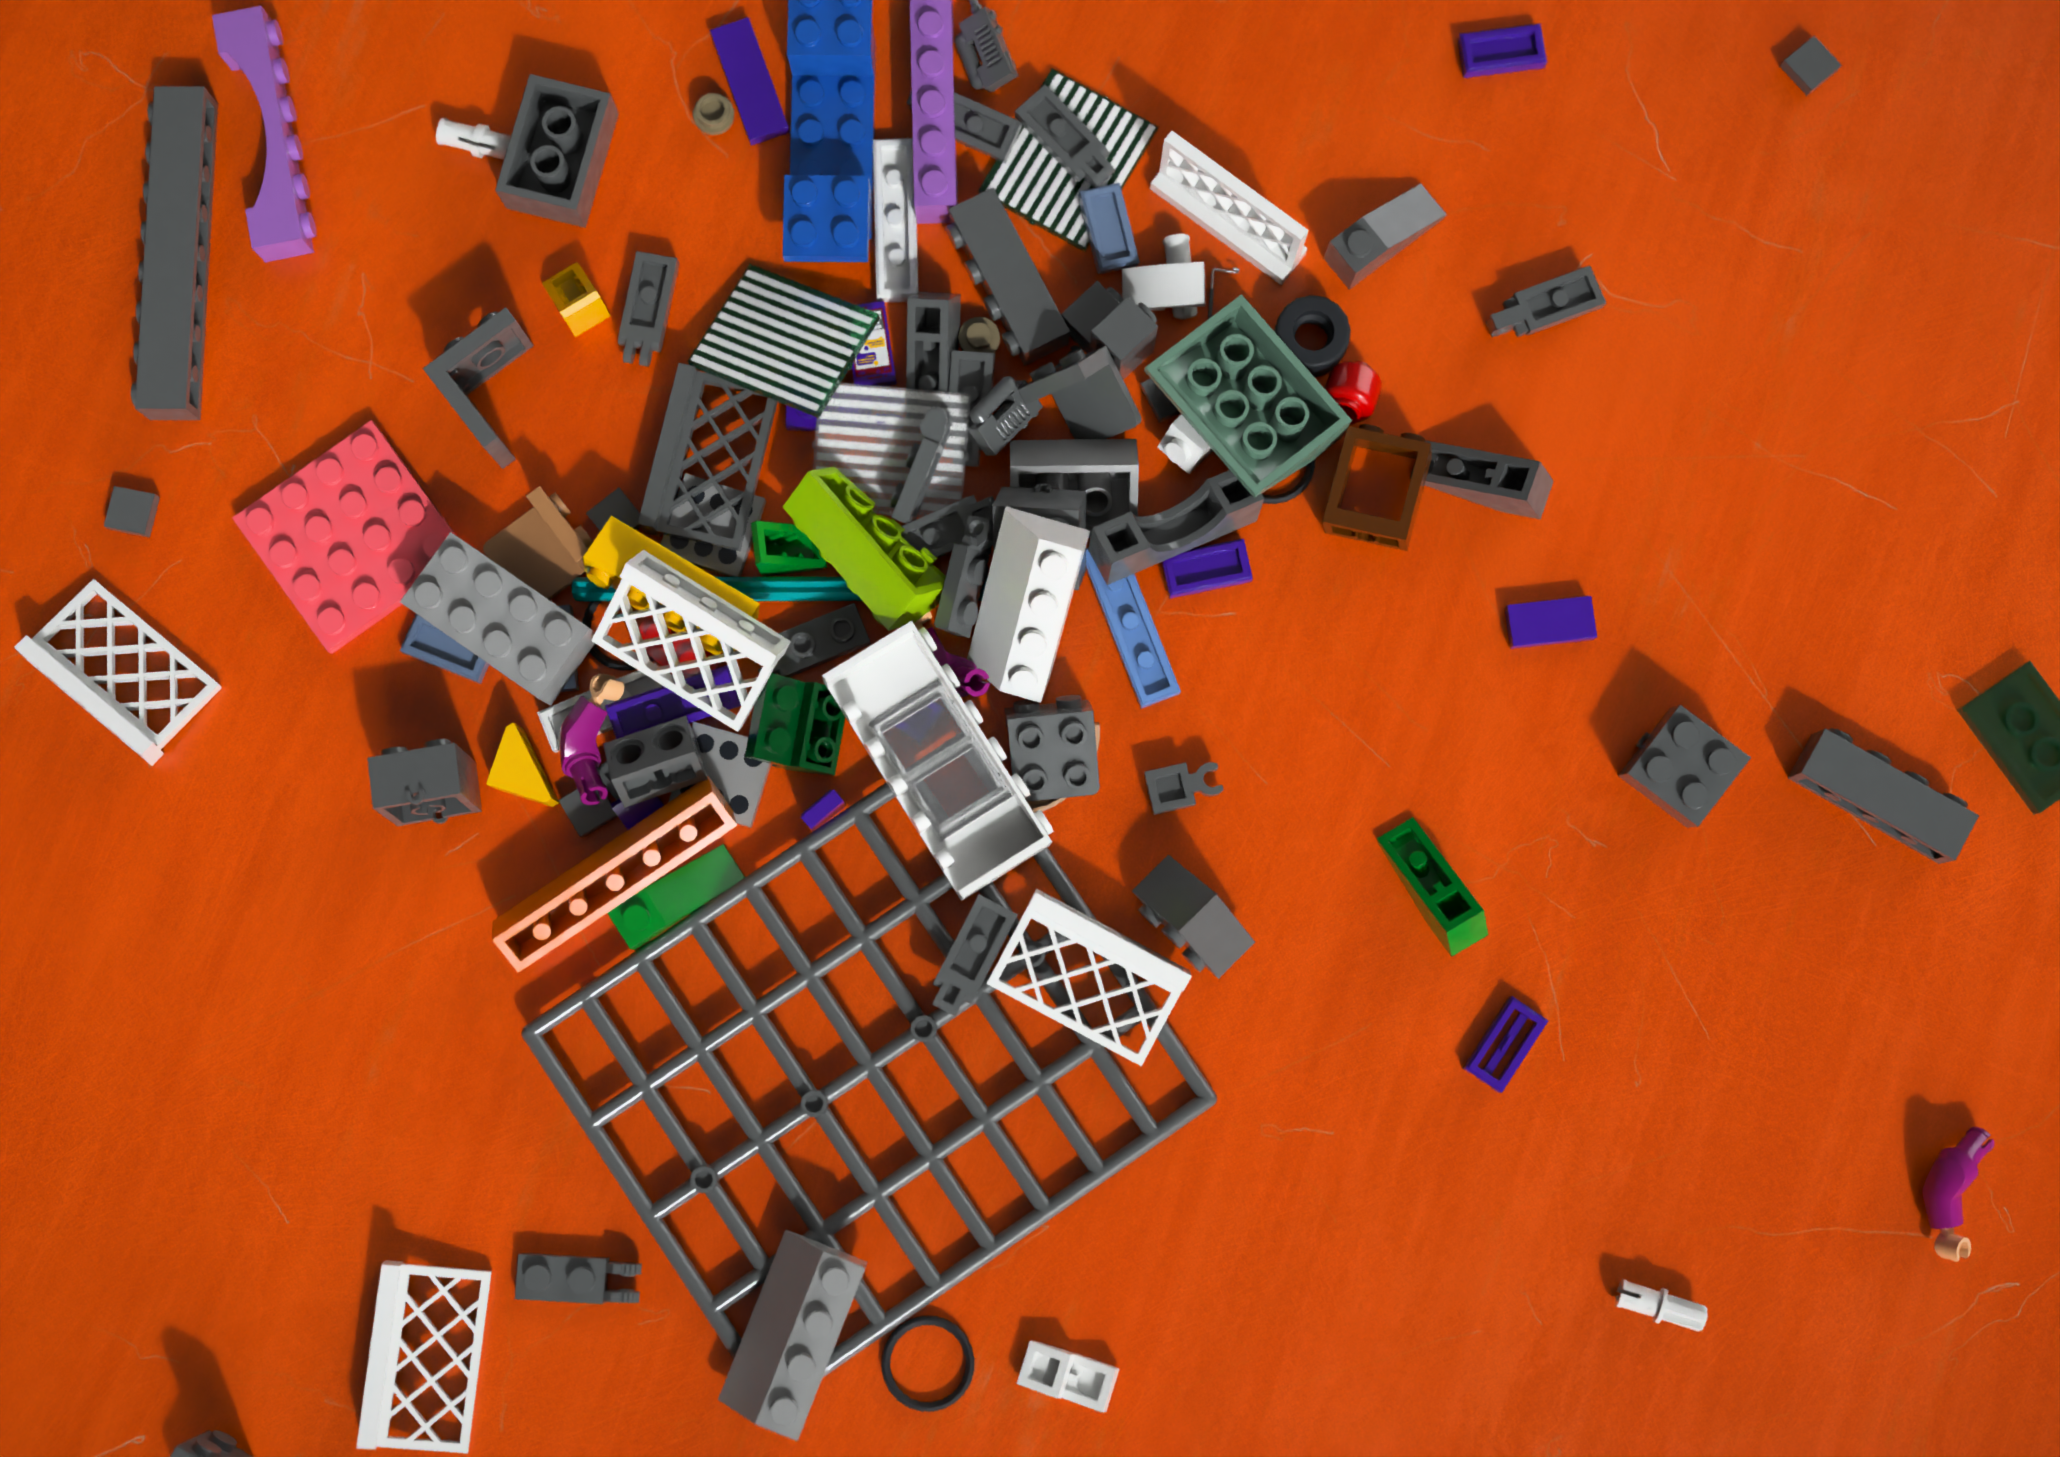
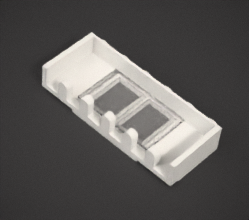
(938, 759)

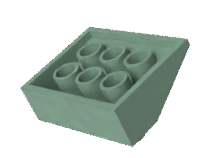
(1249, 397)

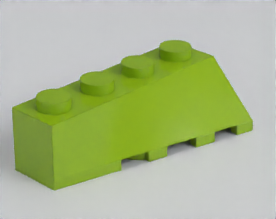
(866, 548)

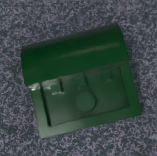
(796, 726)

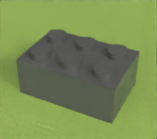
(557, 150)

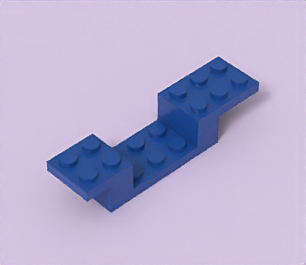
(831, 131)

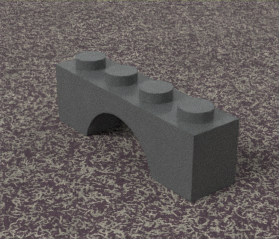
(1139, 542)

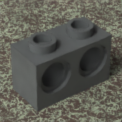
(655, 761)

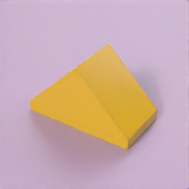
(576, 299)
(519, 769)

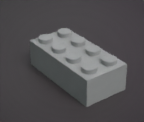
(499, 619)

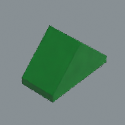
(783, 549)

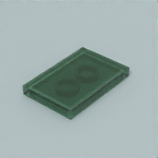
(2021, 732)

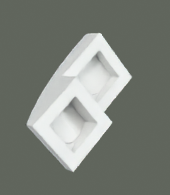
(1165, 285)
(1068, 1376)

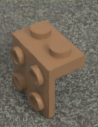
(541, 546)

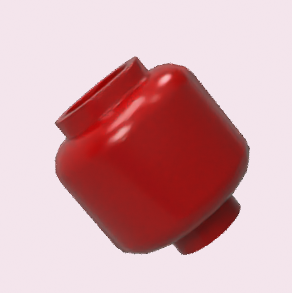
(1355, 389)

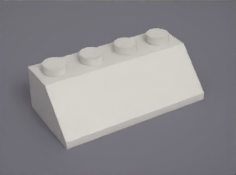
(1026, 602)

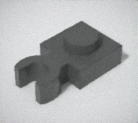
(1174, 787)

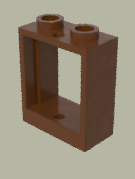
(1368, 527)

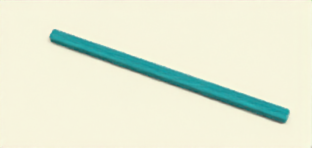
(754, 587)

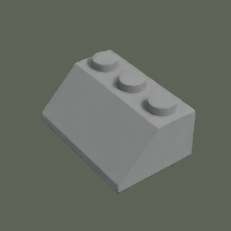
(1099, 466)

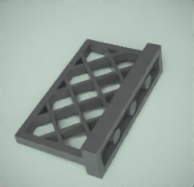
(672, 454)

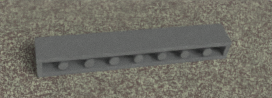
(175, 253)

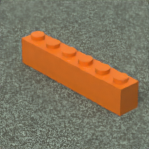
(612, 874)

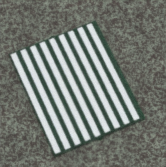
(1041, 189)
(784, 340)

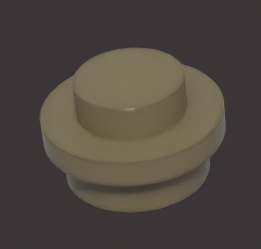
(713, 114)
(979, 335)

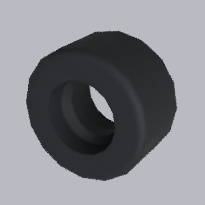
(1324, 314)

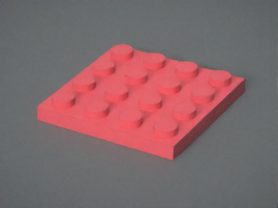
(346, 535)

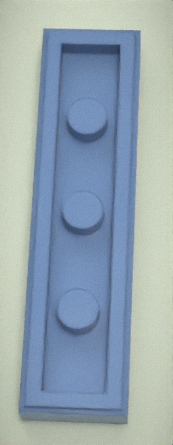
(1134, 637)

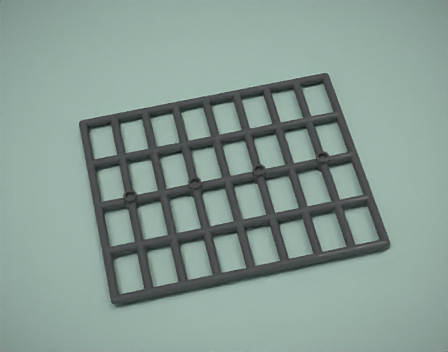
(869, 1065)

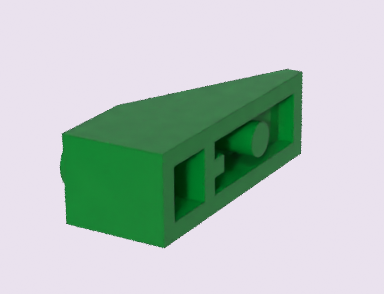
(1434, 887)
(675, 897)

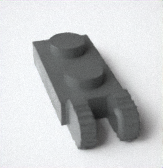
(922, 463)
(572, 1279)

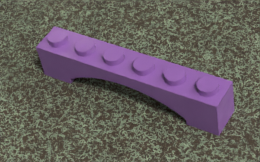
(933, 110)
(279, 218)

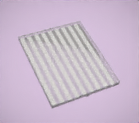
(872, 431)

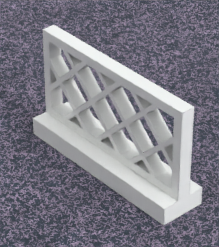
(1229, 209)
(699, 608)
(96, 700)
(1107, 943)
(385, 1350)

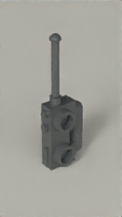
(986, 34)
(997, 429)

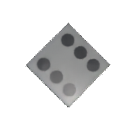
(707, 556)
(735, 776)

